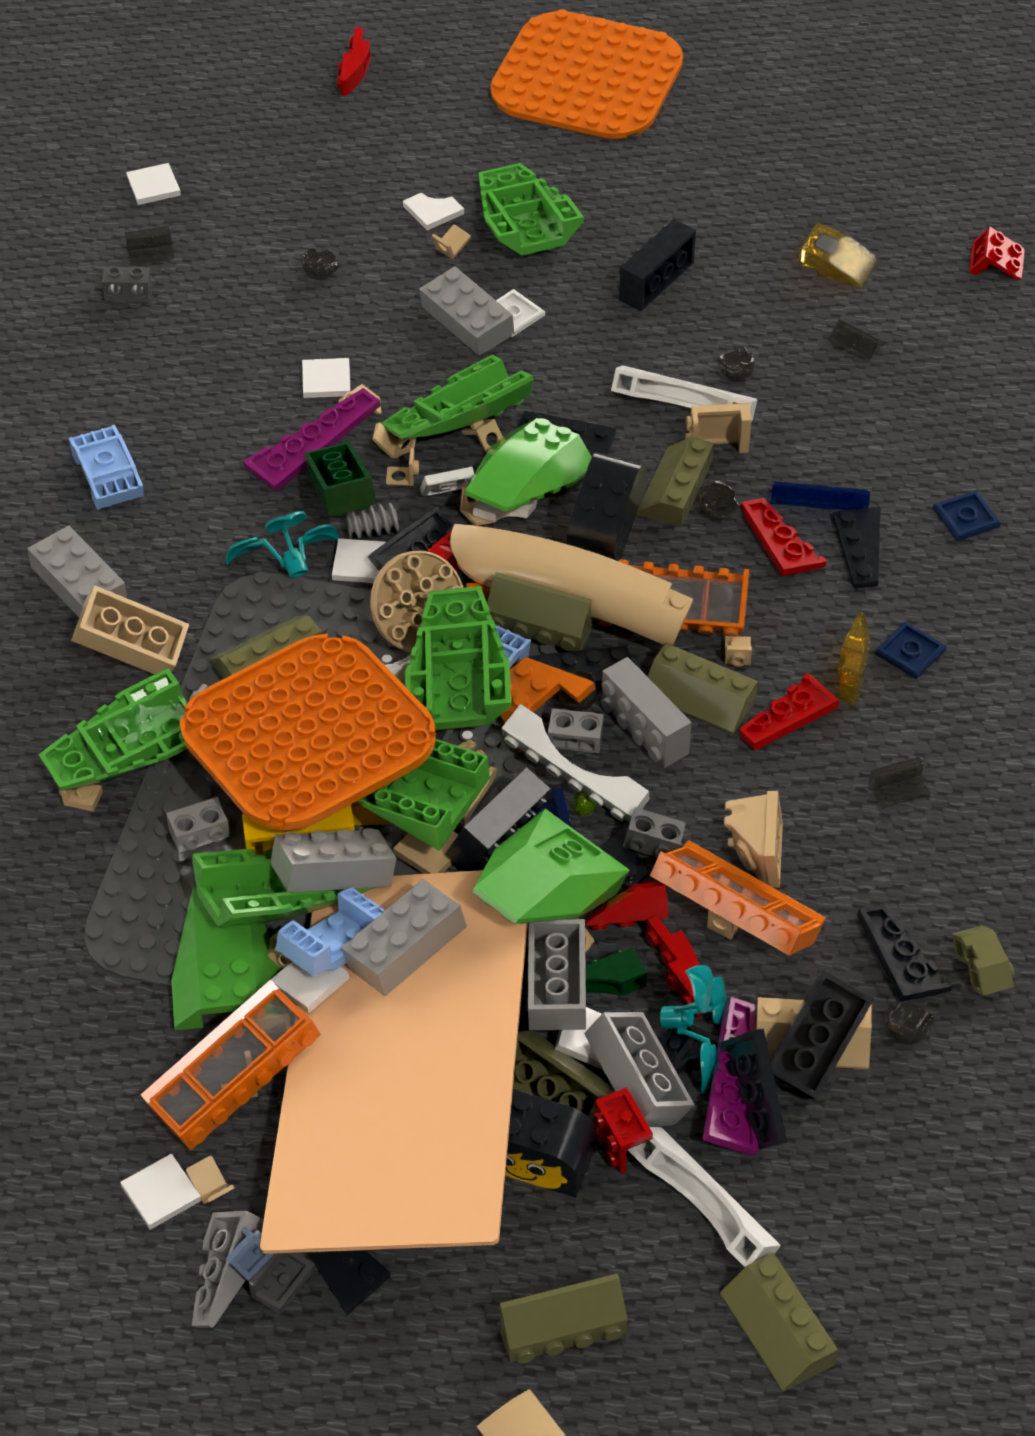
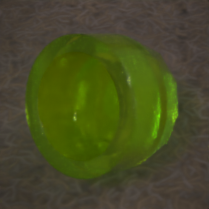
(584, 805)

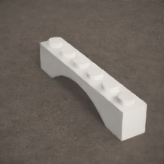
(672, 390)
(618, 794)
(737, 1228)

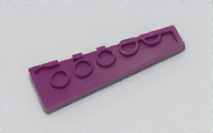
(286, 459)
(727, 1114)

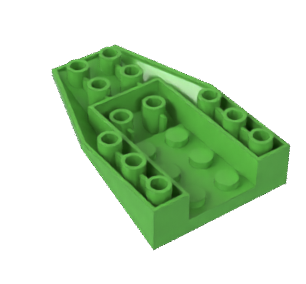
(434, 795)
(548, 873)

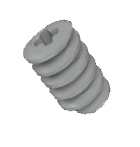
(372, 520)

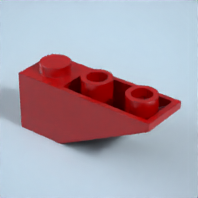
(634, 904)

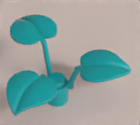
(293, 560)
(705, 991)

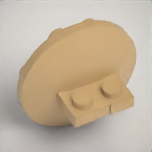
(402, 593)

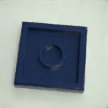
(966, 515)
(911, 650)

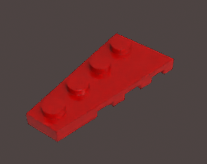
(779, 540)
(797, 708)

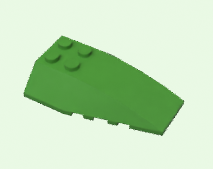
(526, 211)
(467, 398)
(528, 465)
(459, 661)
(122, 737)
(246, 889)
(217, 966)

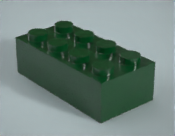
(340, 479)

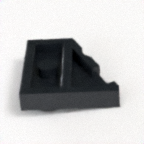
(628, 858)

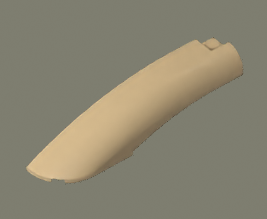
(615, 589)

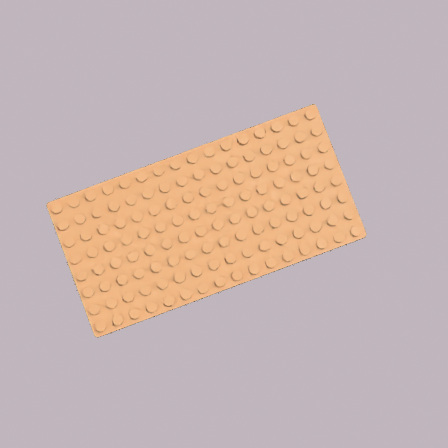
(404, 1097)

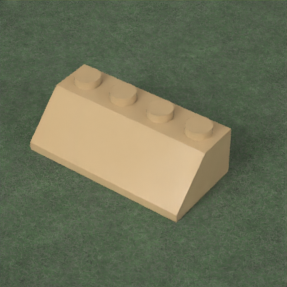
(777, 1014)

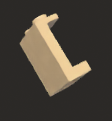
(721, 424)

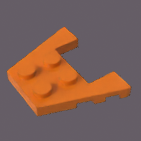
(537, 682)

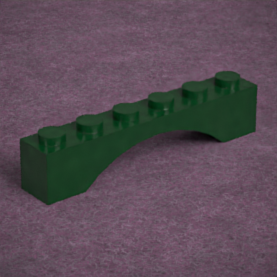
(613, 975)

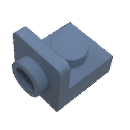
(247, 1255)

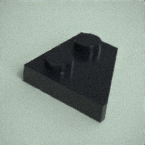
(684, 1050)

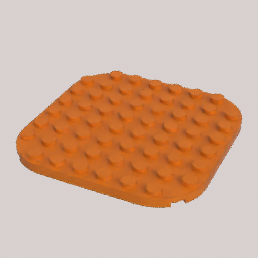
(587, 74)
(307, 731)

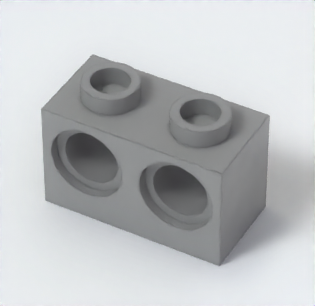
(576, 730)
(198, 825)

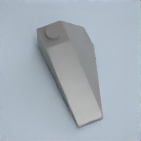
(220, 1277)

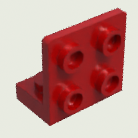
(997, 250)
(619, 1126)

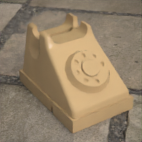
(757, 834)

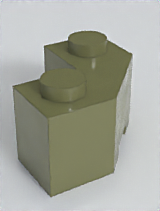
(985, 959)

